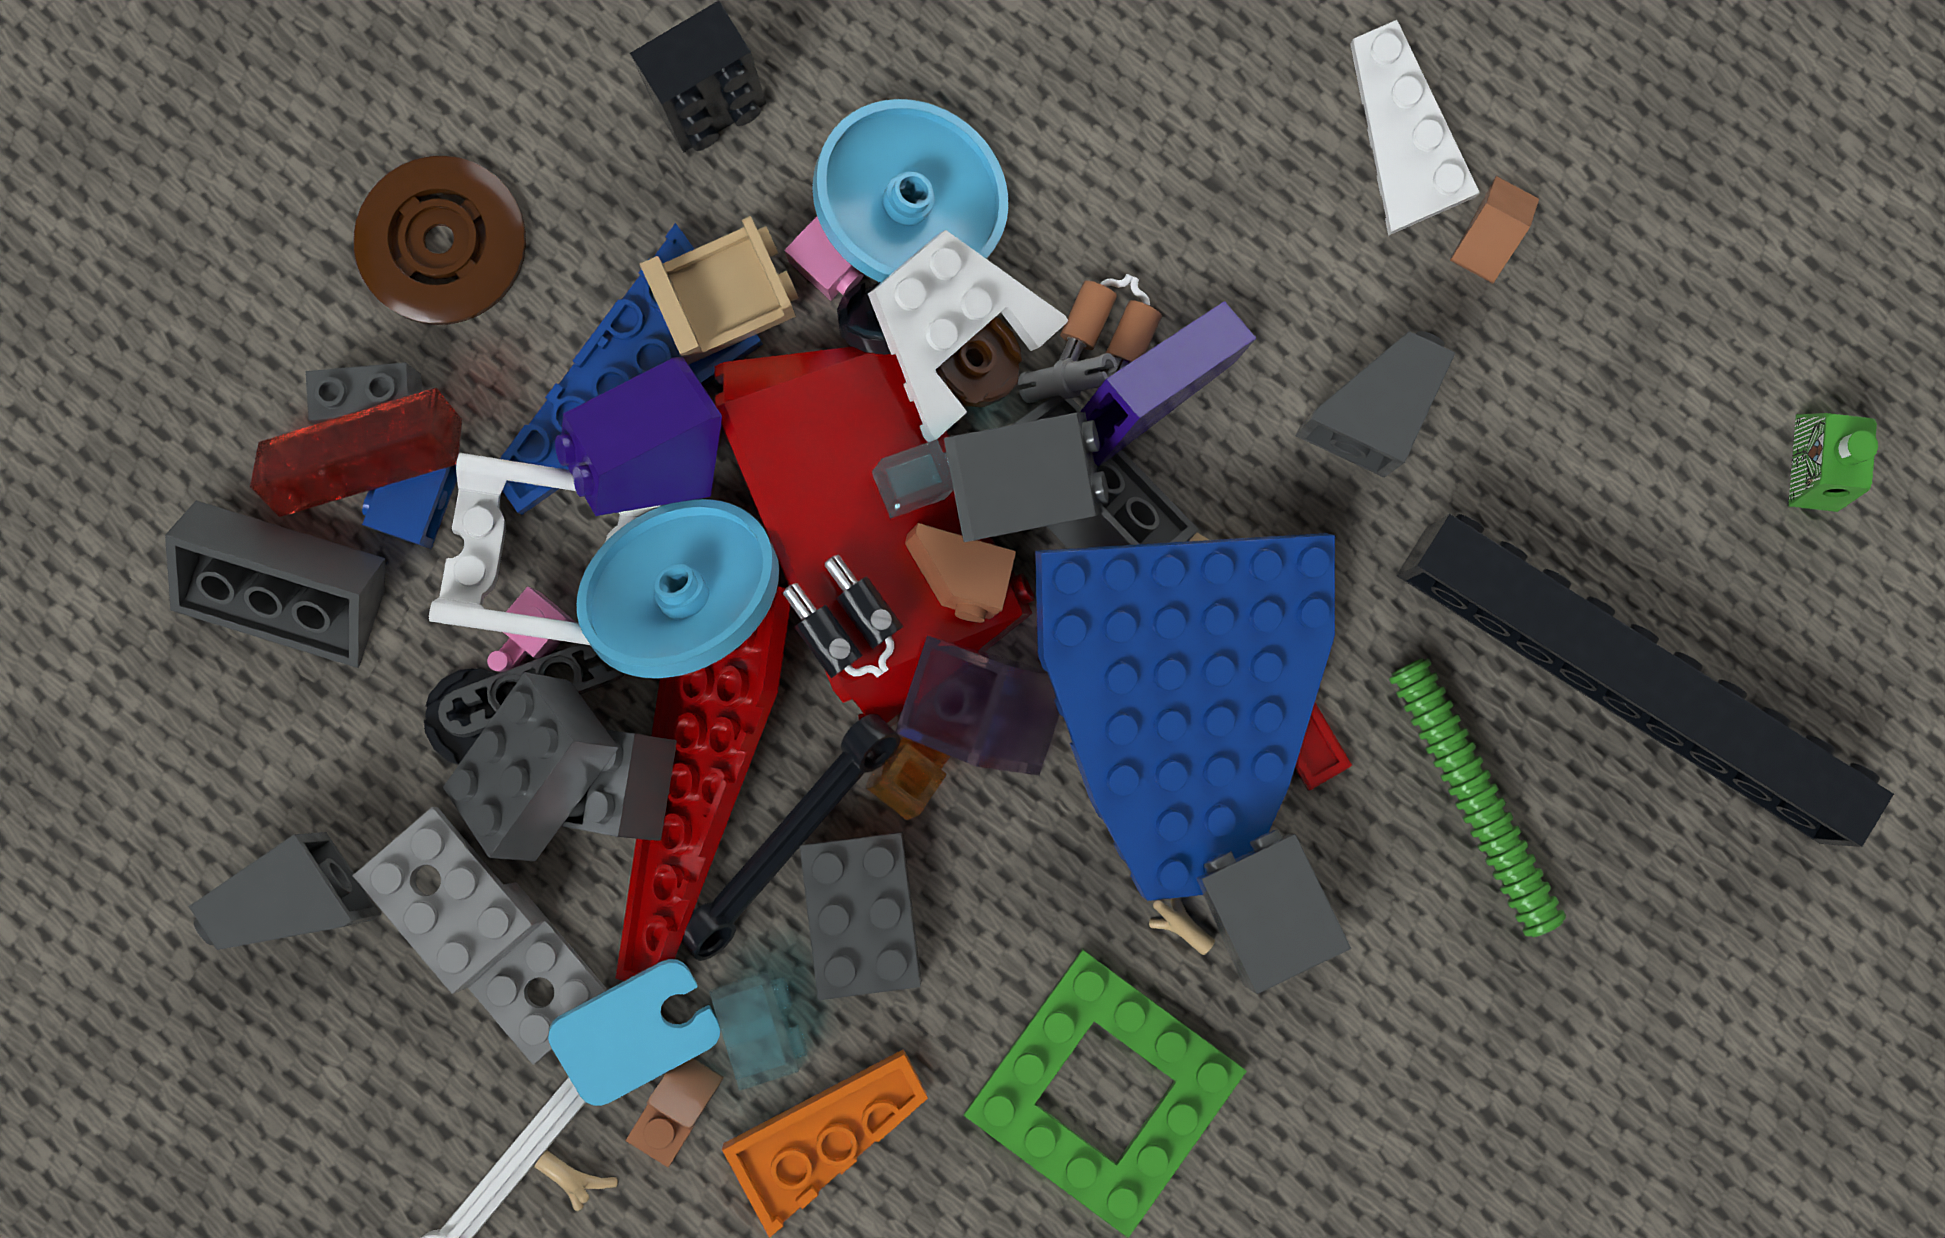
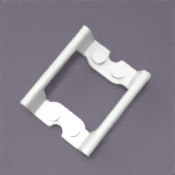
(483, 528)

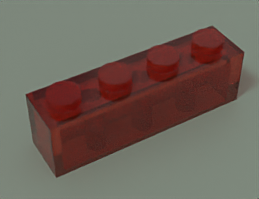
(357, 452)

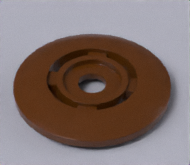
(485, 247)

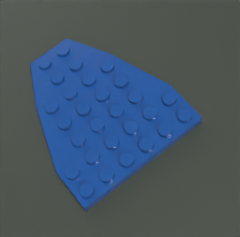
(1186, 687)

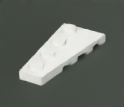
(1411, 143)

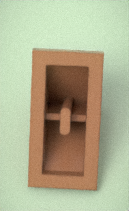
(1495, 230)

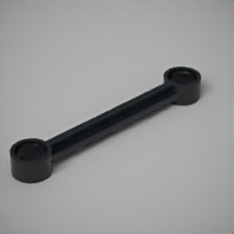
(864, 749)

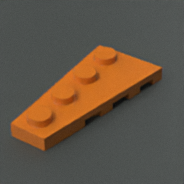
(805, 1147)

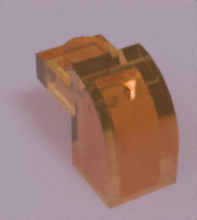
(908, 778)

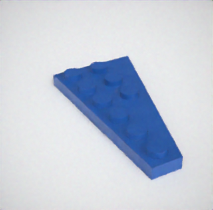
(622, 347)

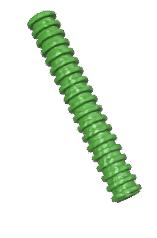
(1478, 798)

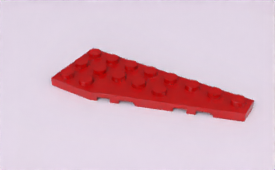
(717, 726)

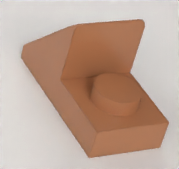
(674, 1110)

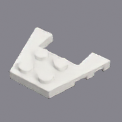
(938, 306)

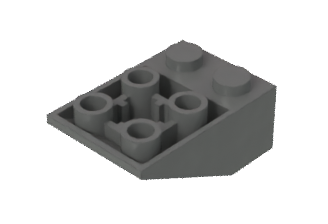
(630, 790)

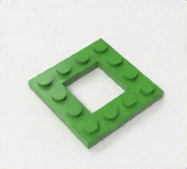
(1201, 1085)

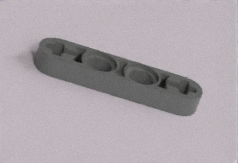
(470, 696)

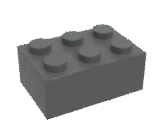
(529, 767)
(860, 916)

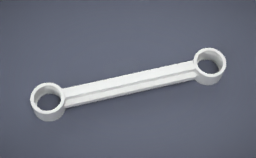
(513, 1164)

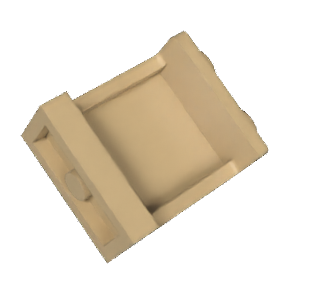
(721, 292)

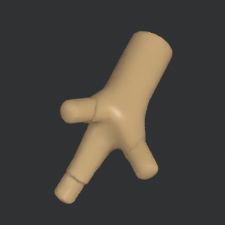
(1179, 922)
(571, 1180)

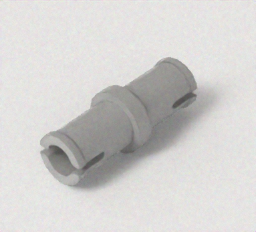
(1066, 378)

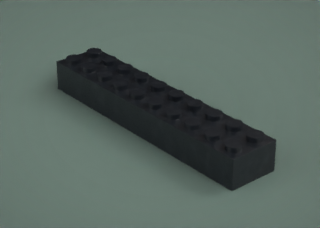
(1645, 683)

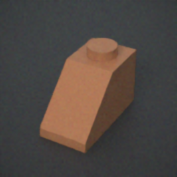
(962, 574)

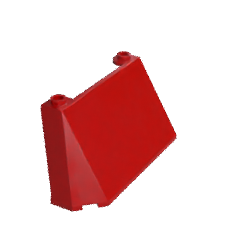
(807, 447)

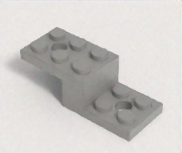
(478, 930)

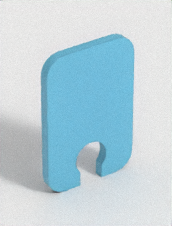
(624, 1040)

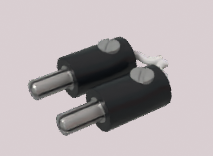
(828, 638)

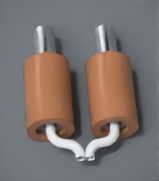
(1091, 313)

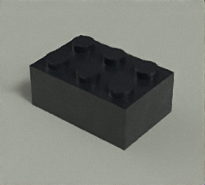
(701, 78)

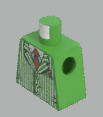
(1834, 456)

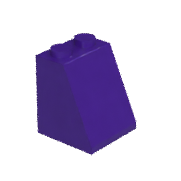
(643, 441)

